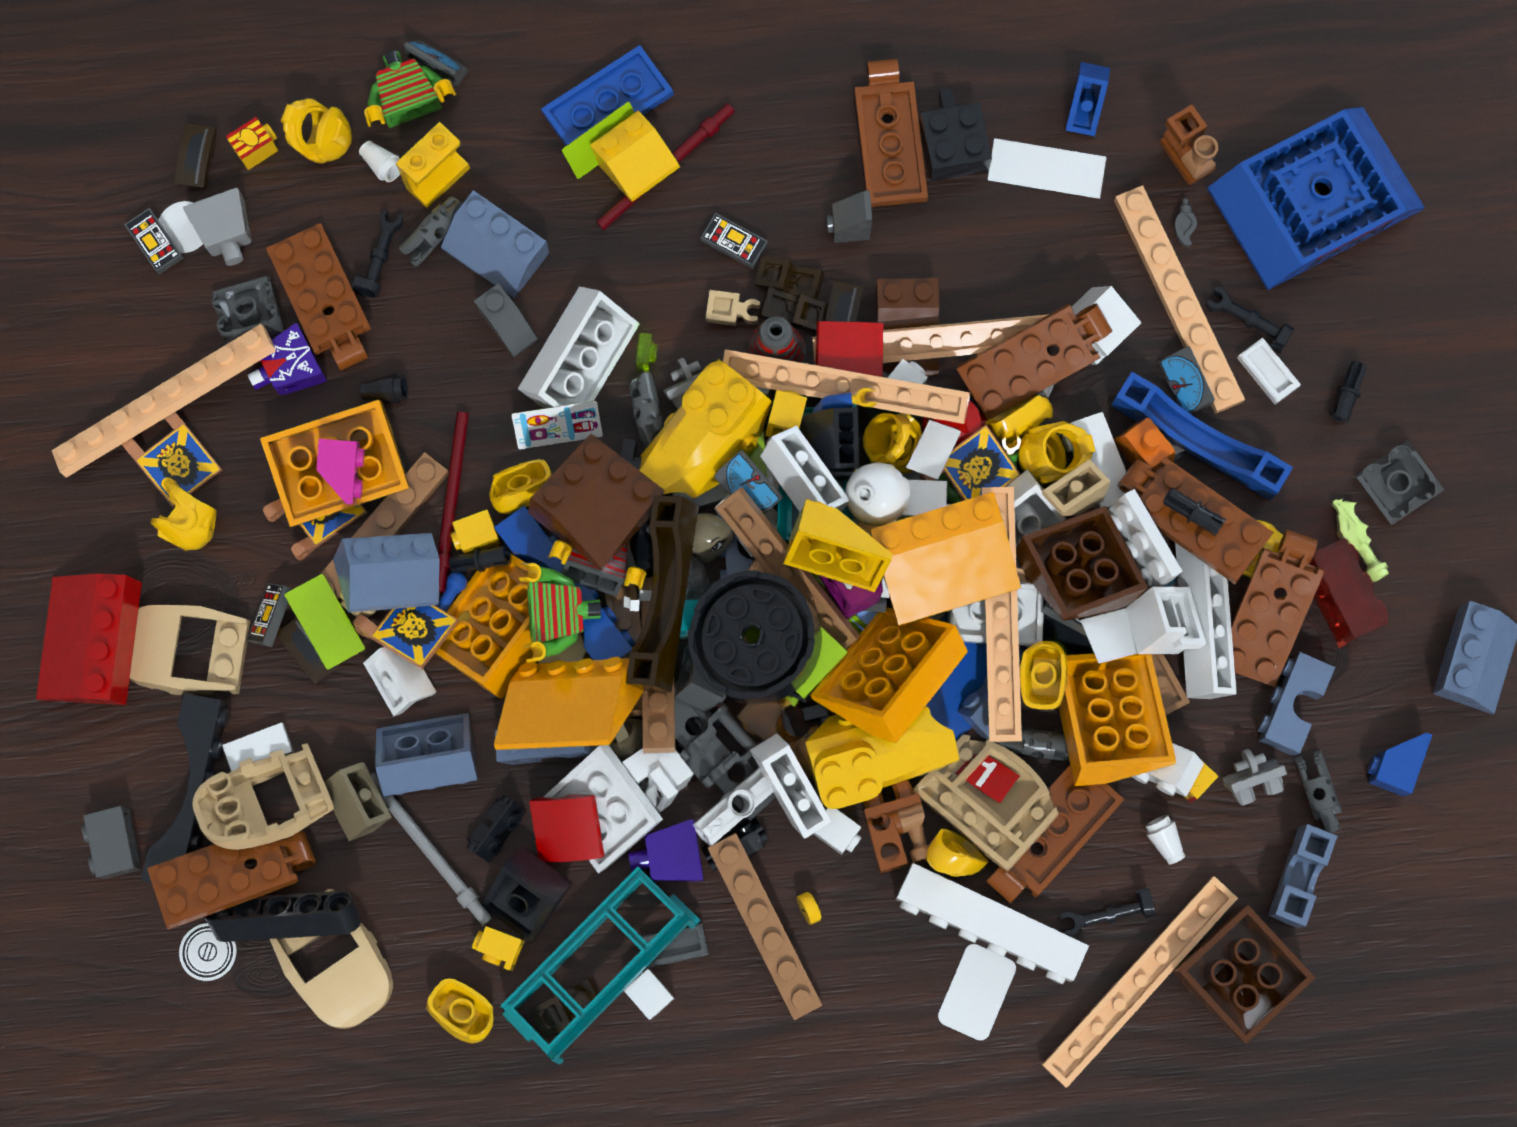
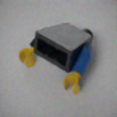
(834, 431)

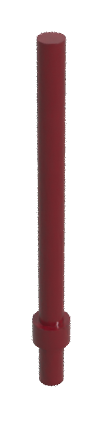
(708, 128)
(451, 496)

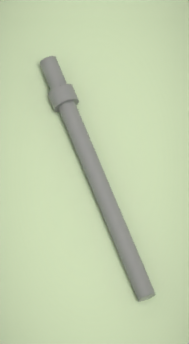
(466, 896)

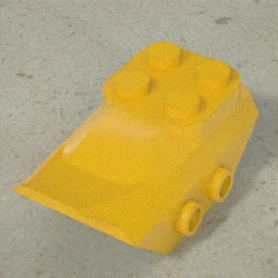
(714, 423)
(855, 766)

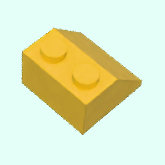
(634, 156)

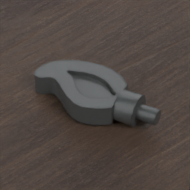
(1185, 224)

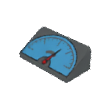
(436, 60)
(1186, 380)
(744, 473)

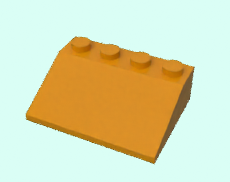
(294, 456)
(947, 558)
(492, 640)
(891, 673)
(566, 704)
(1114, 719)

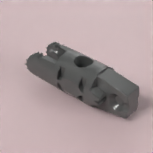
(430, 231)
(646, 407)
(1039, 744)
(1326, 808)

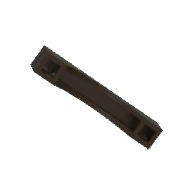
(655, 652)

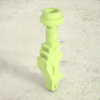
(1355, 533)

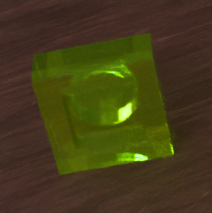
(646, 352)

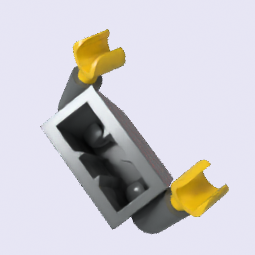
(607, 580)

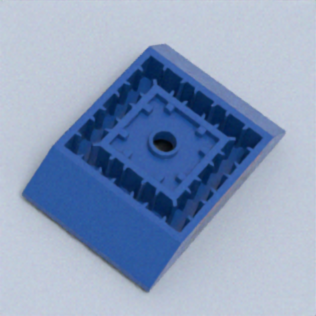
(1291, 226)

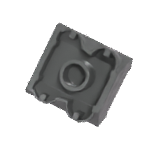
(245, 307)
(1399, 482)

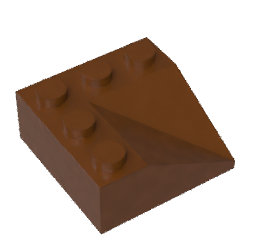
(595, 501)
(1081, 566)
(1243, 974)

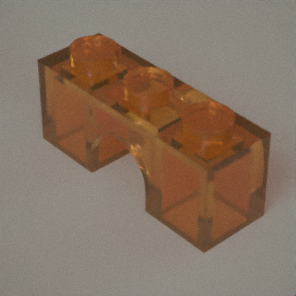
(767, 721)

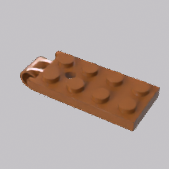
(890, 150)
(317, 281)
(1022, 364)
(1227, 552)
(1267, 624)
(1080, 815)
(218, 878)

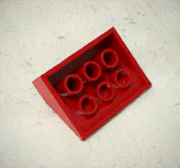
(89, 639)

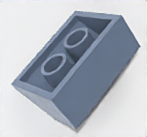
(494, 244)
(388, 572)
(1477, 657)
(425, 754)

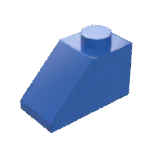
(1088, 99)
(1399, 766)

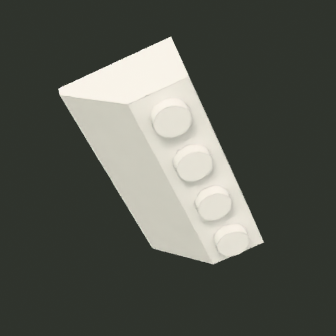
(579, 351)

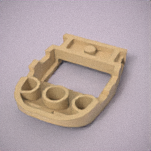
(157, 644)
(230, 810)
(347, 989)

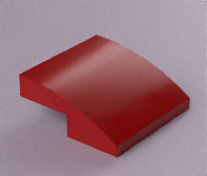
(850, 346)
(566, 828)

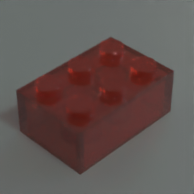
(1347, 594)

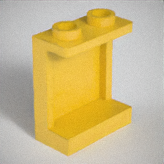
(432, 165)

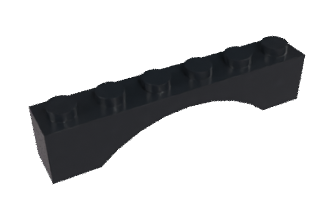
(201, 726)

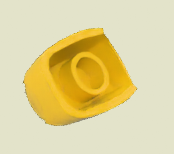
(1020, 418)
(517, 484)
(1043, 675)
(954, 854)
(461, 1011)

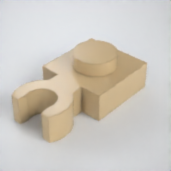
(725, 308)

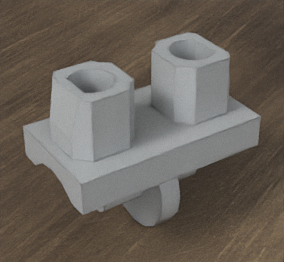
(678, 390)
(1252, 772)

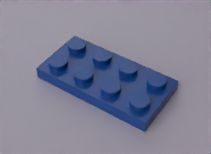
(627, 79)

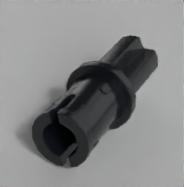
(1348, 392)
(1193, 511)
(480, 559)

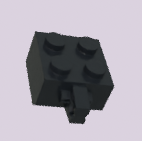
(954, 139)

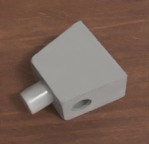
(222, 224)

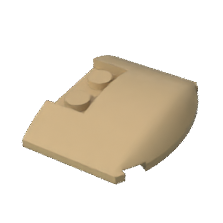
(997, 829)

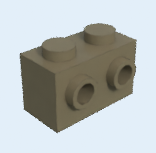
(357, 801)

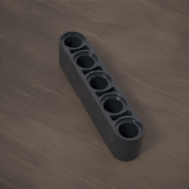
(287, 917)

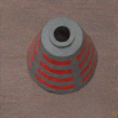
(777, 340)

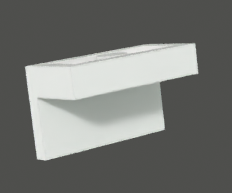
(398, 680)

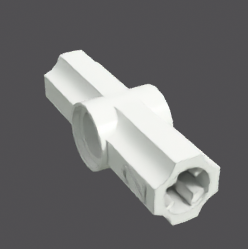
(723, 817)

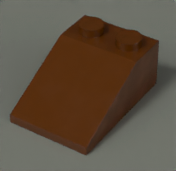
(907, 305)

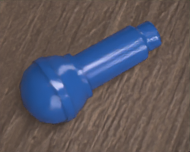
(455, 584)

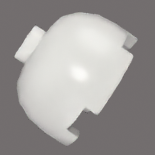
(877, 494)

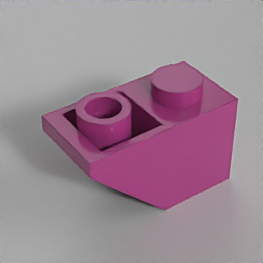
(339, 466)

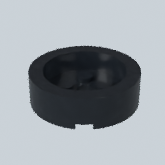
(786, 645)

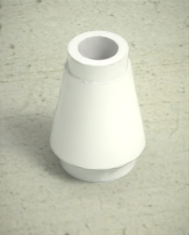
(380, 161)
(1165, 838)

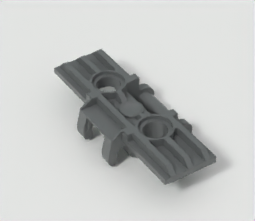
(707, 754)

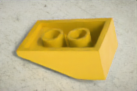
(836, 548)

